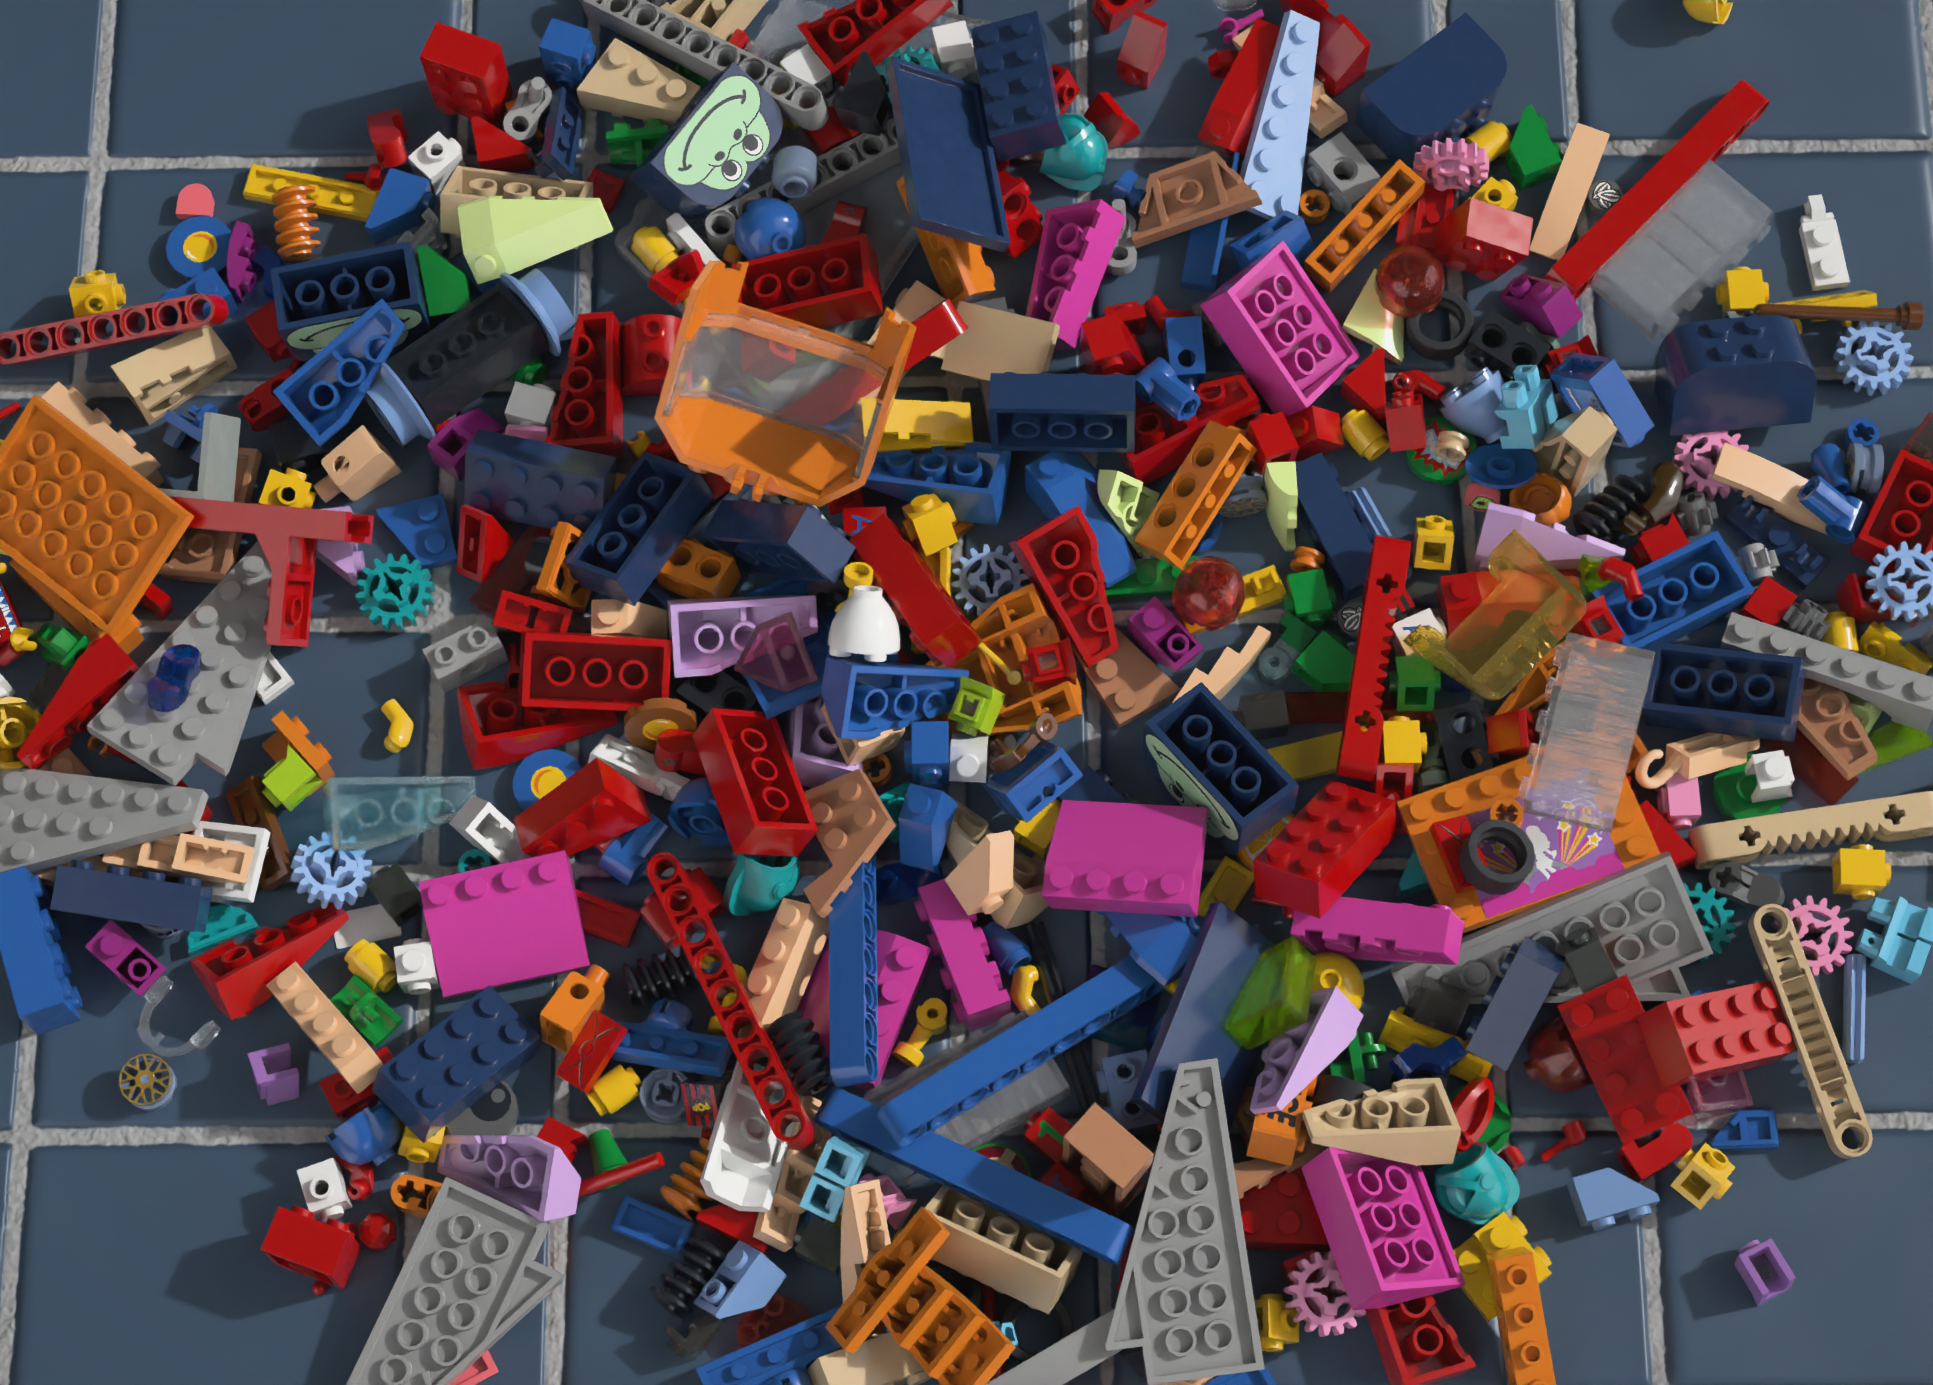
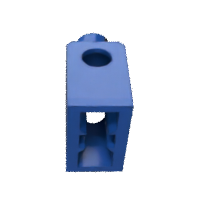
(1184, 345)

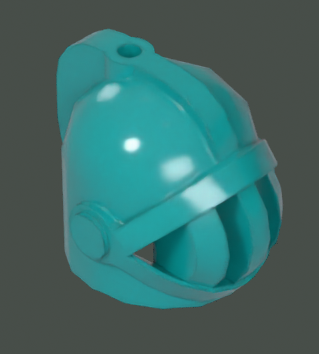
(1083, 158)
(760, 884)
(1476, 1185)

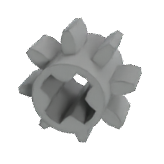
(1757, 562)

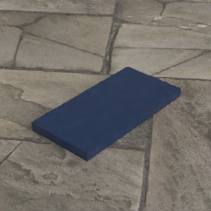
(947, 155)
(1197, 1014)

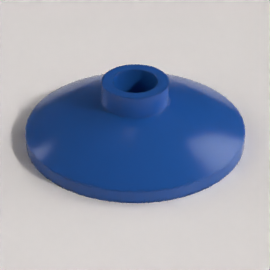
(1501, 467)

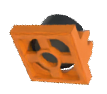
(549, 574)

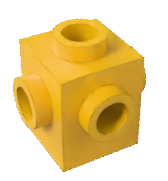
(96, 293)
(279, 482)
(1703, 1175)
(1275, 1323)

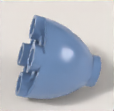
(1474, 406)

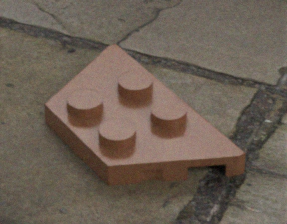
(1191, 197)

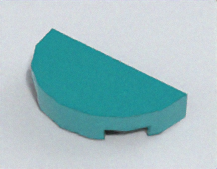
(222, 925)

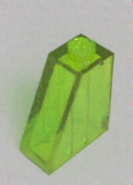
(1274, 995)

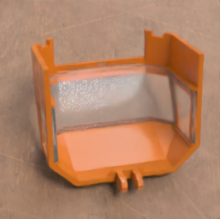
(776, 396)

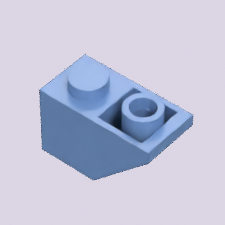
(1607, 1195)
(741, 1283)

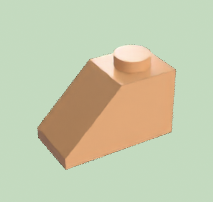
(620, 618)
(984, 874)

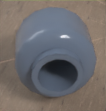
(795, 171)

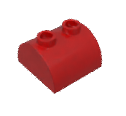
(647, 353)

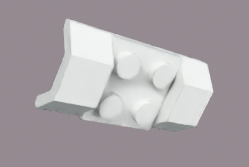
(743, 1149)

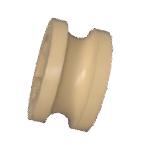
(1451, 446)

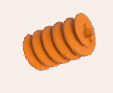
(294, 223)
(688, 1189)

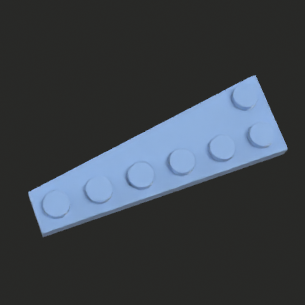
(1280, 128)

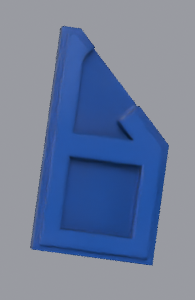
(1748, 1132)

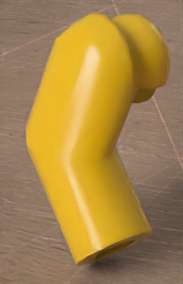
(400, 728)
(1021, 989)

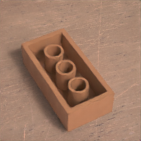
(1107, 1158)

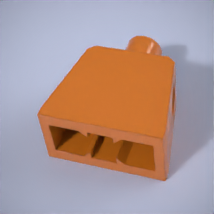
(572, 1007)

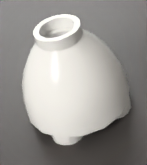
(865, 626)

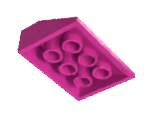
(1281, 331)
(1126, 858)
(504, 924)
(900, 974)
(1381, 1228)

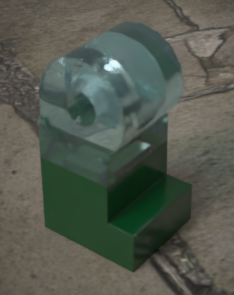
(1278, 661)

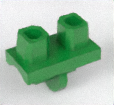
(634, 144)
(61, 644)
(366, 1011)
(1354, 1053)

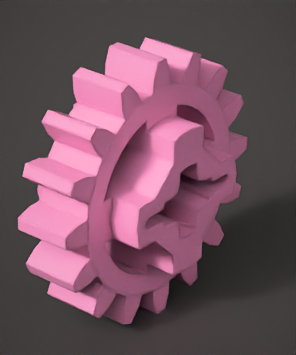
(1452, 165)
(1697, 464)
(1806, 923)
(1323, 1308)

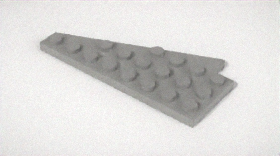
(232, 660)
(72, 816)
(1636, 913)
(1188, 1265)
(457, 1290)

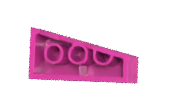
(1071, 265)
(1383, 931)
(964, 957)

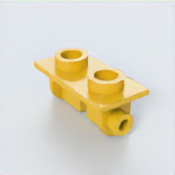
(1883, 644)

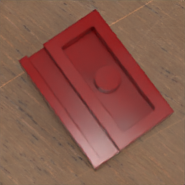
(1421, 220)

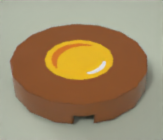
(656, 715)

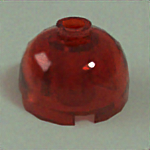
(1410, 281)
(1209, 593)
(1555, 1059)

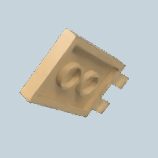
(998, 344)

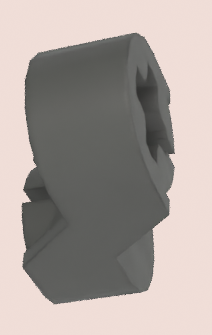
(1730, 879)

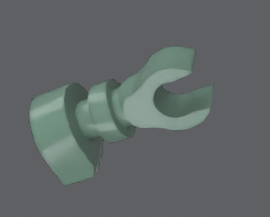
(1433, 773)

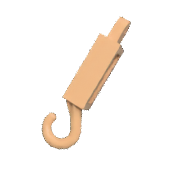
(1696, 757)

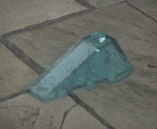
(382, 810)

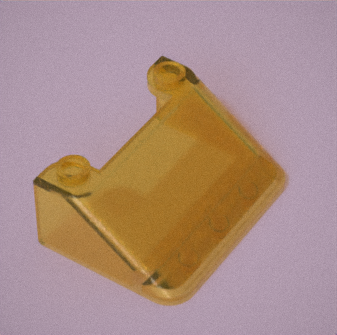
(1510, 627)

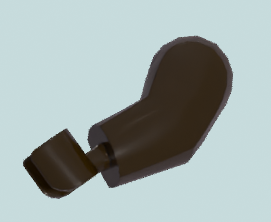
(1666, 488)

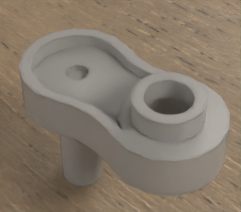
(531, 104)
(1124, 248)

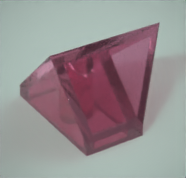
(777, 655)

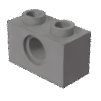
(1336, 158)
(465, 655)

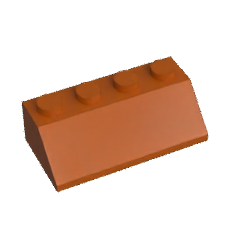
(954, 263)

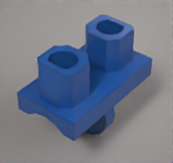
(182, 427)

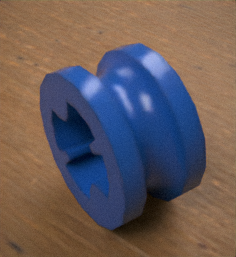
(1864, 426)

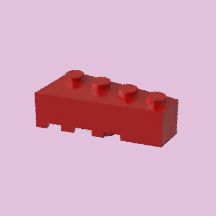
(868, 27)
(591, 389)

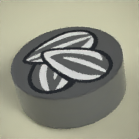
(1603, 196)
(1349, 619)

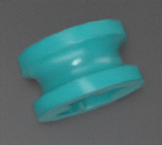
(476, 856)

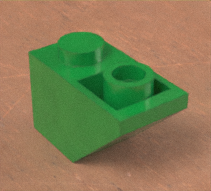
(1532, 154)
(445, 284)
(1325, 664)

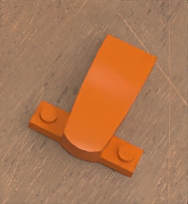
(921, 1310)

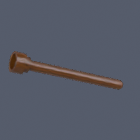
(1907, 316)

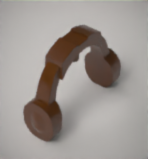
(1007, 754)

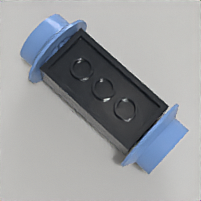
(468, 355)

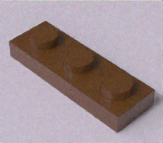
(255, 810)

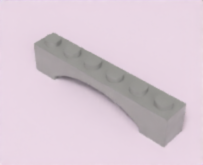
(1895, 690)

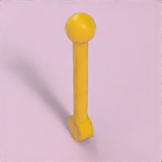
(1013, 677)

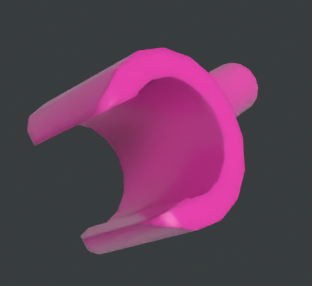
(1236, 25)

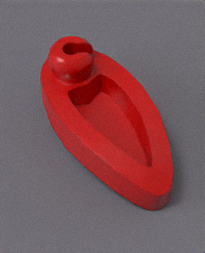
(1473, 1111)

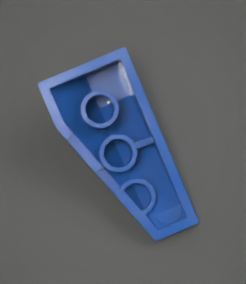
(336, 379)
(967, 478)
(1068, 480)
(885, 695)
(1157, 941)

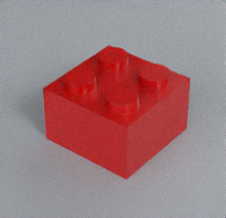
(1483, 239)
(312, 1247)

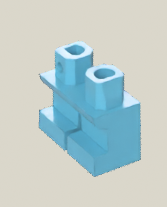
(1527, 407)
(1903, 941)
(836, 1169)

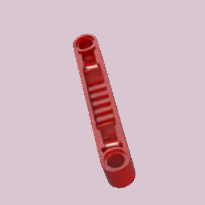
(1359, 748)

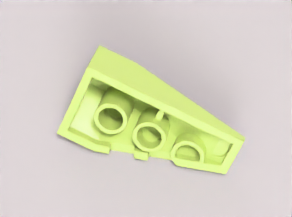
(518, 233)

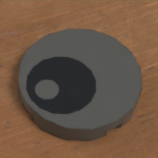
(491, 1115)

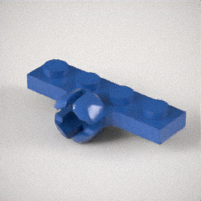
(667, 1042)
(775, 1359)

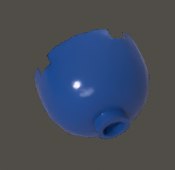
(769, 228)
(697, 814)
(367, 1136)

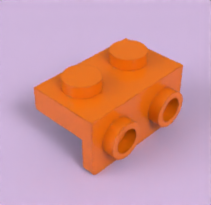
(293, 733)

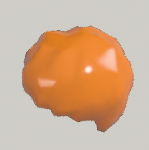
(1543, 497)

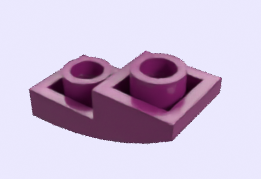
(239, 268)

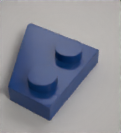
(423, 530)

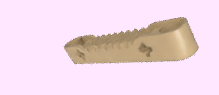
(1722, 842)
(1811, 1031)

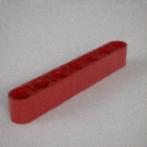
(124, 328)

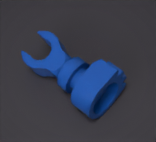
(1126, 189)

